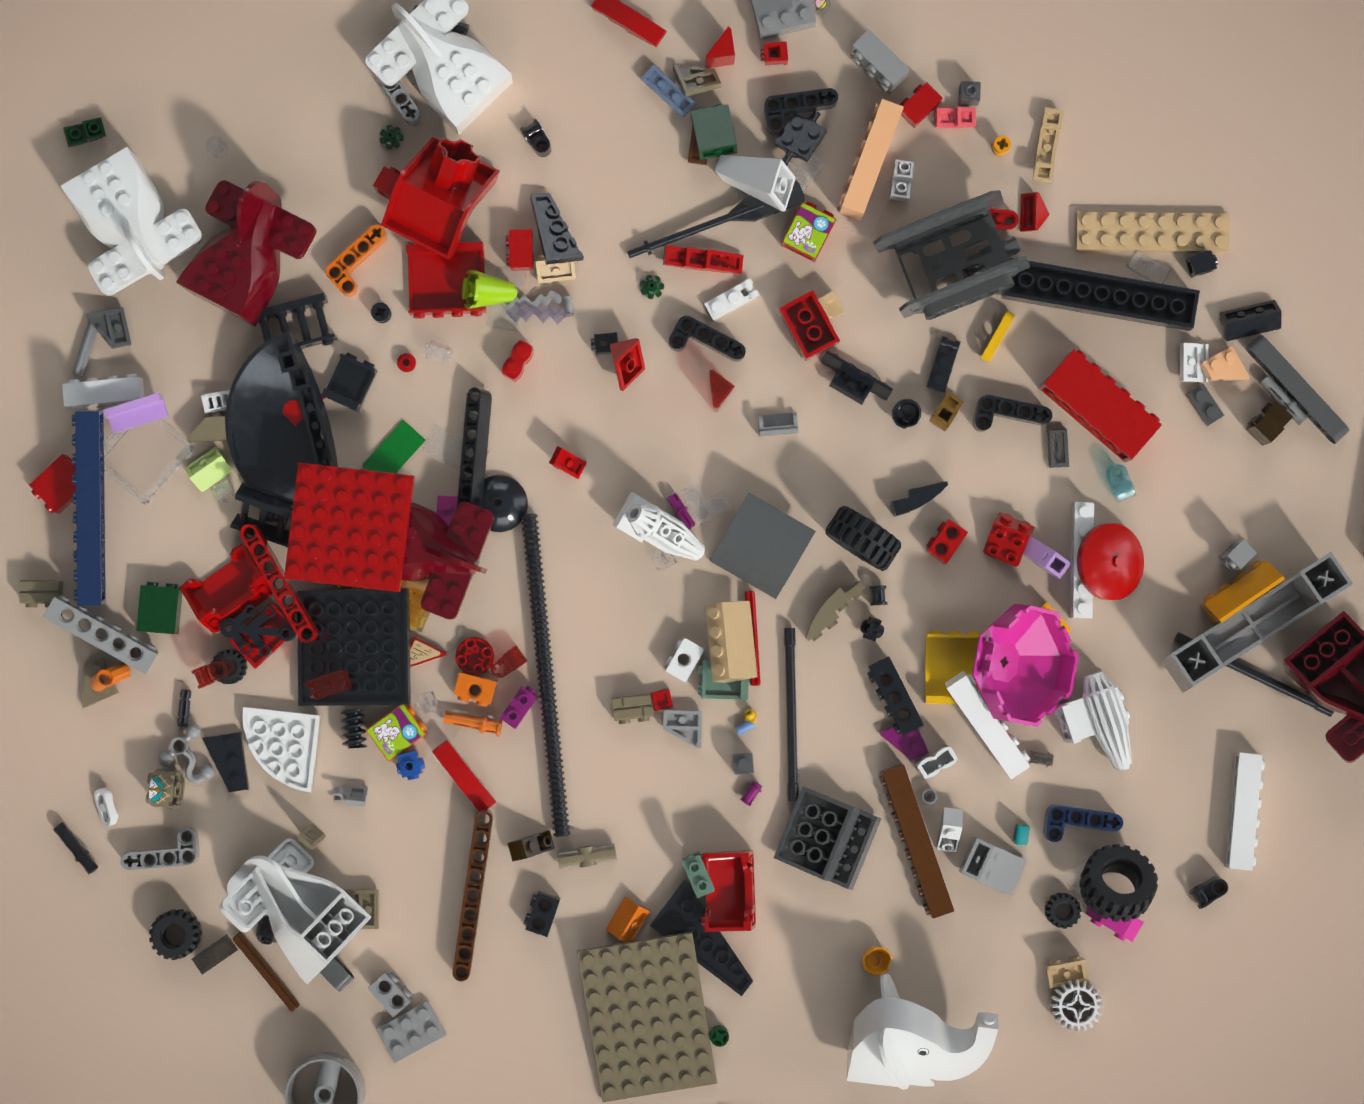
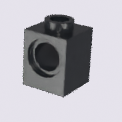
(1202, 264)

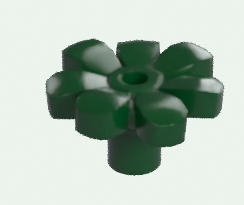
(393, 140)
(651, 291)

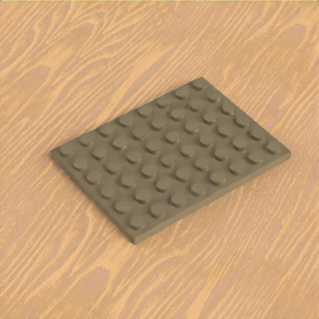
(647, 1016)

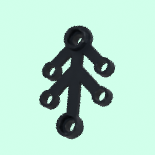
(253, 630)

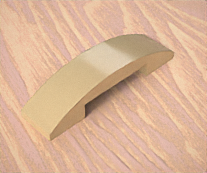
(1047, 145)

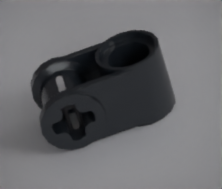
(534, 136)
(1207, 892)

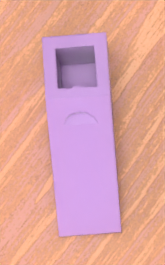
(1046, 558)

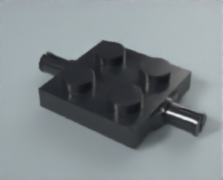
(800, 137)

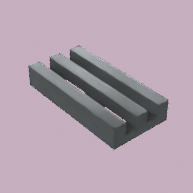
(1057, 443)

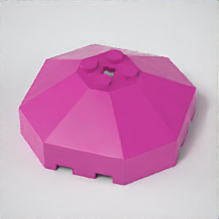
(1037, 665)

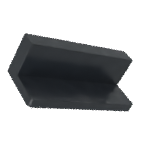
(1251, 320)

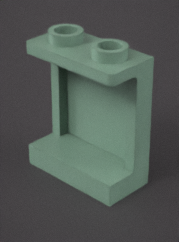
(717, 690)
(697, 874)

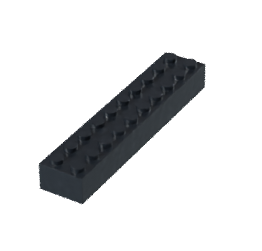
(1105, 295)

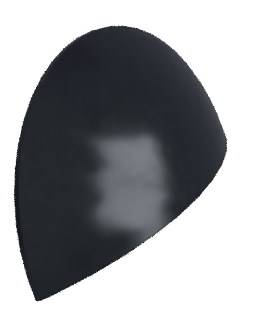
(259, 434)

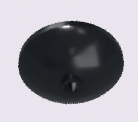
(513, 502)

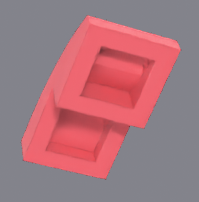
(955, 117)

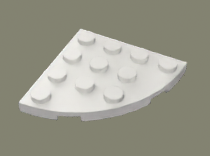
(283, 744)

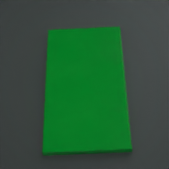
(395, 450)

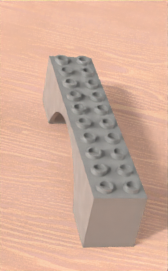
(1257, 622)

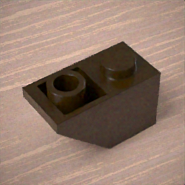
(531, 845)

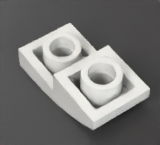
(901, 180)

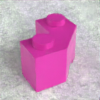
(1122, 929)

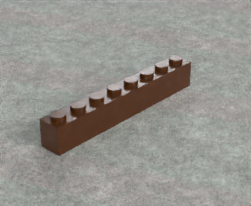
(917, 840)

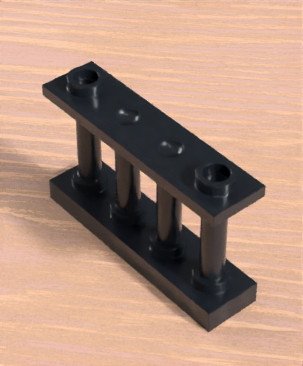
(299, 307)
(267, 502)

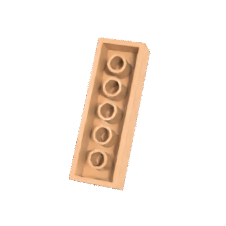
(872, 156)

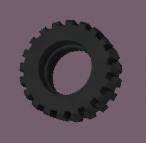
(863, 538)
(1111, 903)

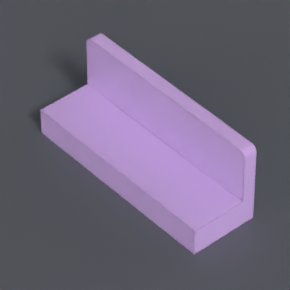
(136, 412)

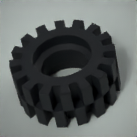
(240, 666)
(1074, 913)

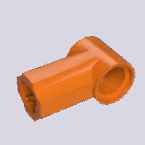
(110, 676)

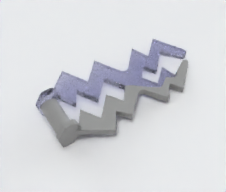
(557, 317)

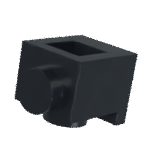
(596, 342)

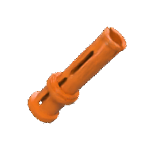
(481, 724)

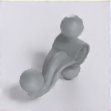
(166, 758)

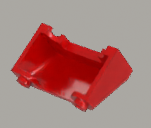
(227, 590)
(733, 900)

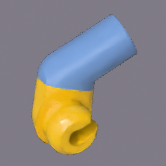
(749, 722)

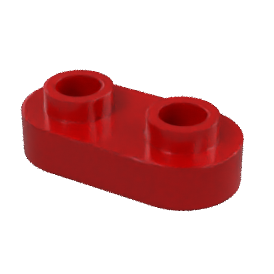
(999, 217)

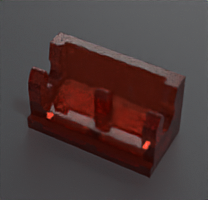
(329, 684)

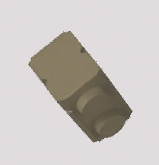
(39, 592)
(632, 707)

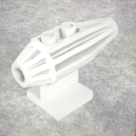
(657, 527)
(1098, 714)

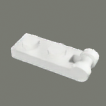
(731, 300)

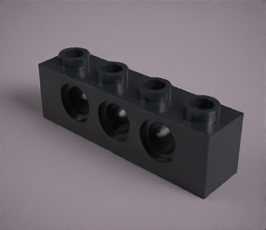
(886, 668)

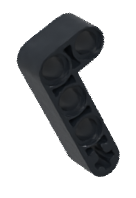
(801, 107)
(709, 342)
(1013, 413)

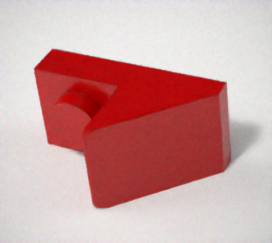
(567, 462)

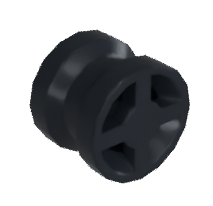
(383, 316)

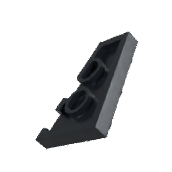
(229, 759)

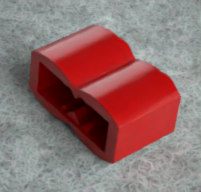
(520, 356)

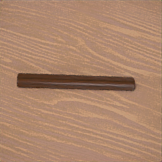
(266, 972)

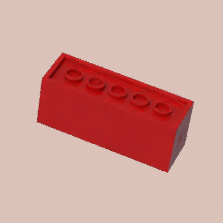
(1100, 405)

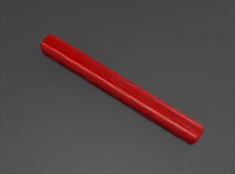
(750, 596)

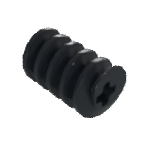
(354, 728)

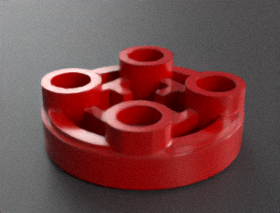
(474, 656)

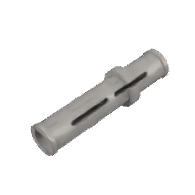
(1281, 397)

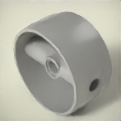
(328, 1077)

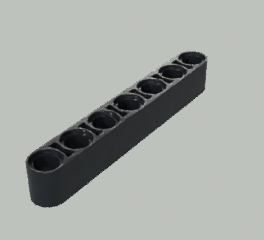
(474, 446)

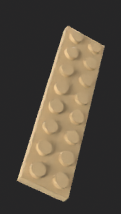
(1152, 232)

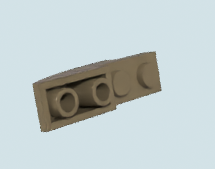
(826, 614)

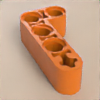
(359, 257)

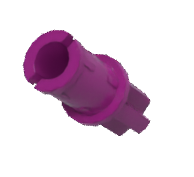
(680, 510)

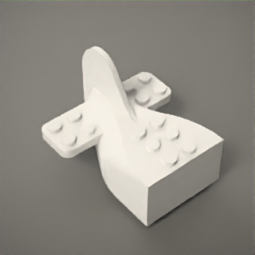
(449, 68)
(128, 217)
(306, 912)

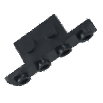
(853, 381)

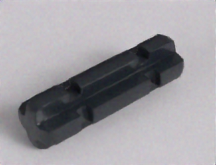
(184, 708)

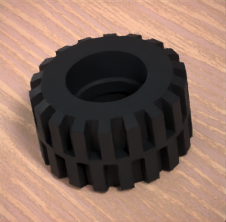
(159, 938)

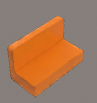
(627, 920)

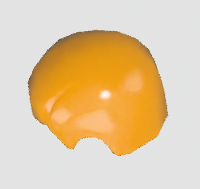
(876, 960)

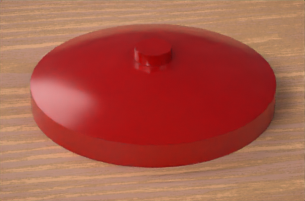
(1110, 561)

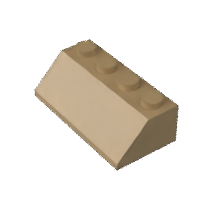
(731, 641)

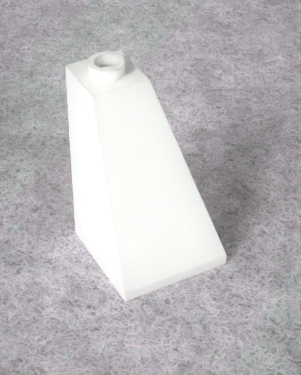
(759, 177)

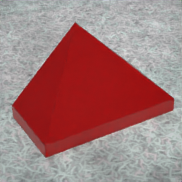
(1032, 212)

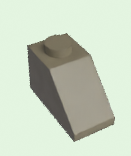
(209, 430)

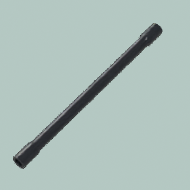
(1182, 639)
(789, 643)

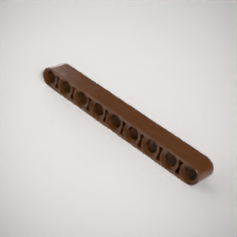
(473, 904)

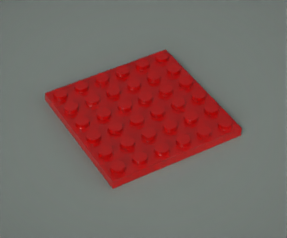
(349, 527)

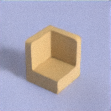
(831, 305)

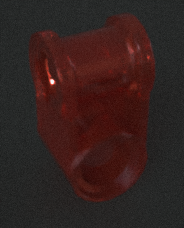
(511, 660)
(208, 673)

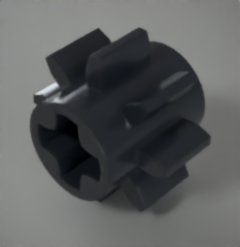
(872, 628)

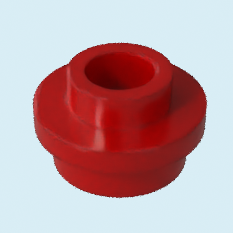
(410, 367)

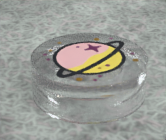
(821, 6)

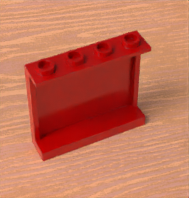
(438, 282)

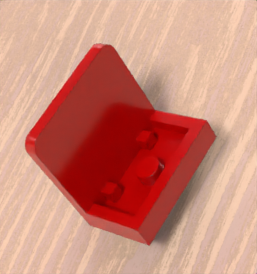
(1008, 539)

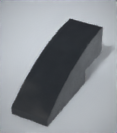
(917, 498)

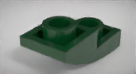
(84, 133)

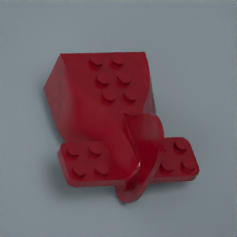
(242, 263)
(445, 554)
(1333, 675)

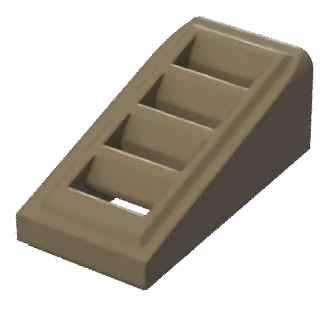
(311, 836)

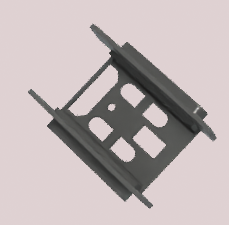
(970, 216)

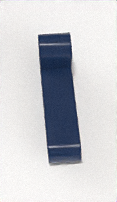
(1083, 821)

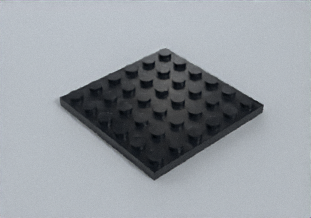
(360, 634)

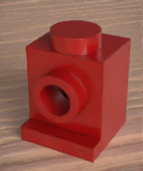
(779, 48)

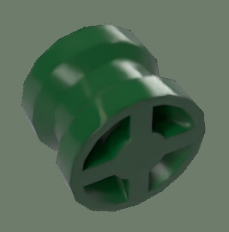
(720, 1038)

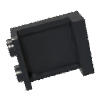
(350, 382)

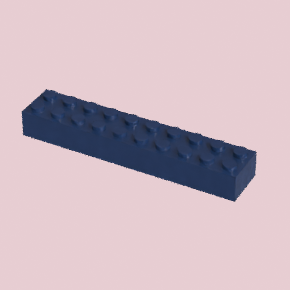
(89, 507)

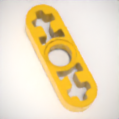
(997, 336)

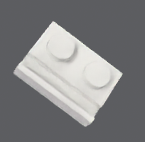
(1190, 358)

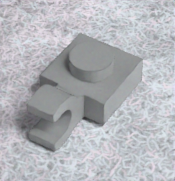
(353, 795)

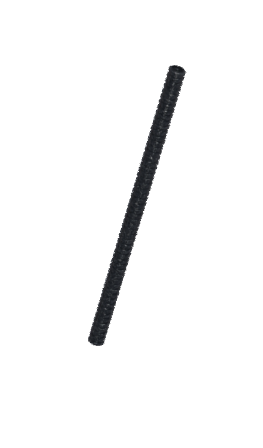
(545, 675)

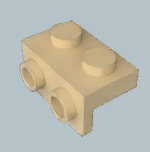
(1060, 971)

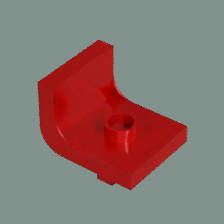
(438, 195)

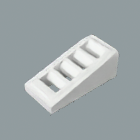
(205, 400)

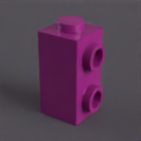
(519, 706)

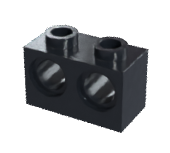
(546, 915)

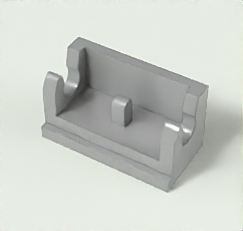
(778, 424)

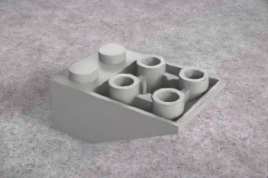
(992, 866)

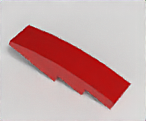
(630, 20)
(703, 259)
(463, 776)

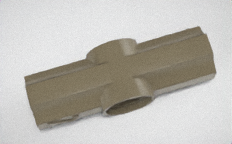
(586, 856)

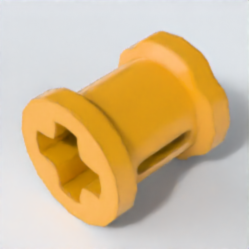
(1006, 144)

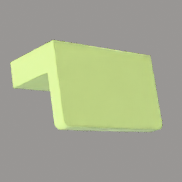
(208, 469)

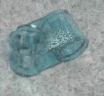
(1121, 485)

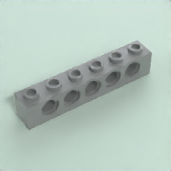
(72, 625)

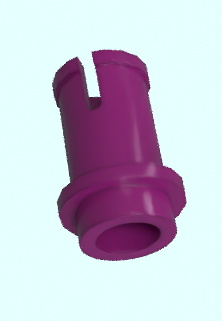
(751, 793)

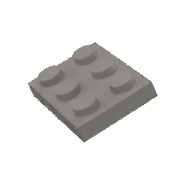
(411, 1031)

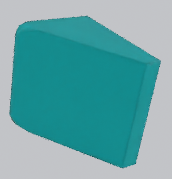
(1021, 834)

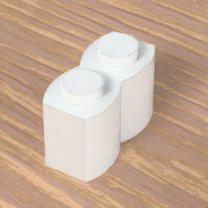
(941, 758)

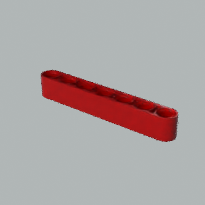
(270, 577)

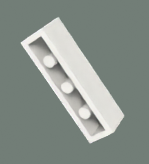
(102, 392)

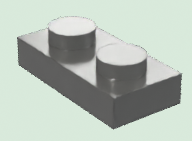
(1205, 404)

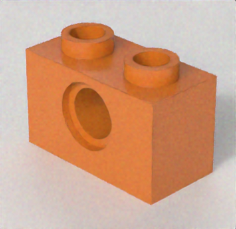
(487, 689)

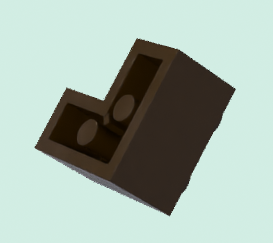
(1269, 424)

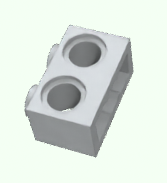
(1237, 555)
(385, 997)

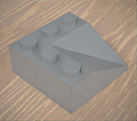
(782, 16)

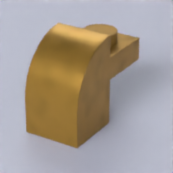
(946, 411)

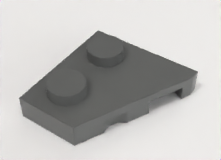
(111, 326)

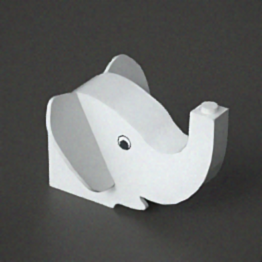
(910, 1045)

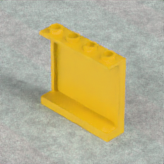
(945, 658)

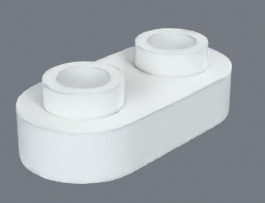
(105, 806)

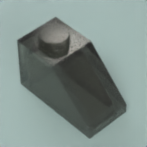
(214, 954)

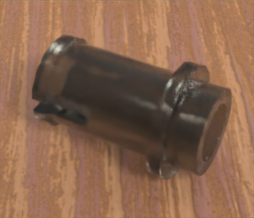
(1041, 758)

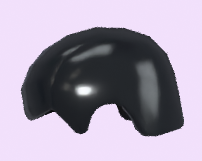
(906, 413)

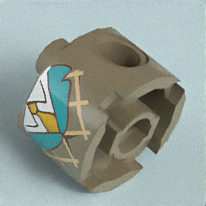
(165, 788)

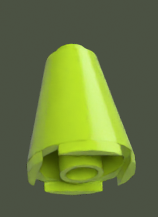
(486, 290)

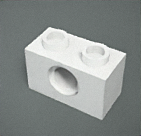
(683, 671)

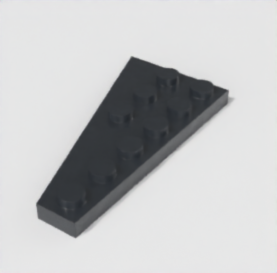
(684, 914)

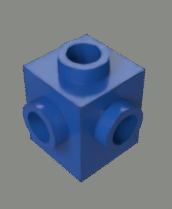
(417, 762)

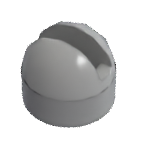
(926, 793)

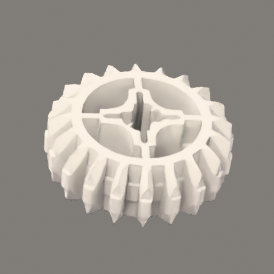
(1069, 1005)

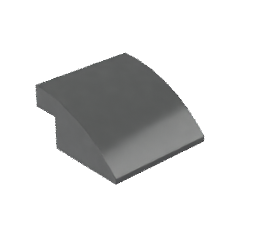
(762, 545)
(827, 838)

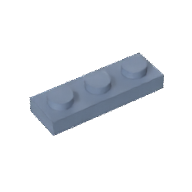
(668, 91)

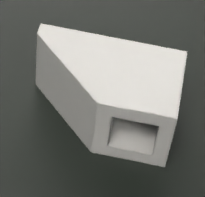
(950, 829)

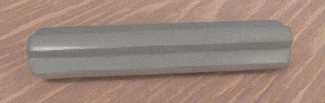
(85, 350)

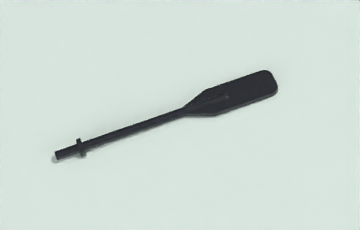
(748, 209)

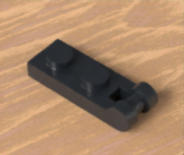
(943, 365)

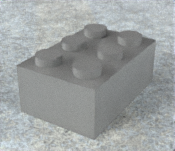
(879, 62)

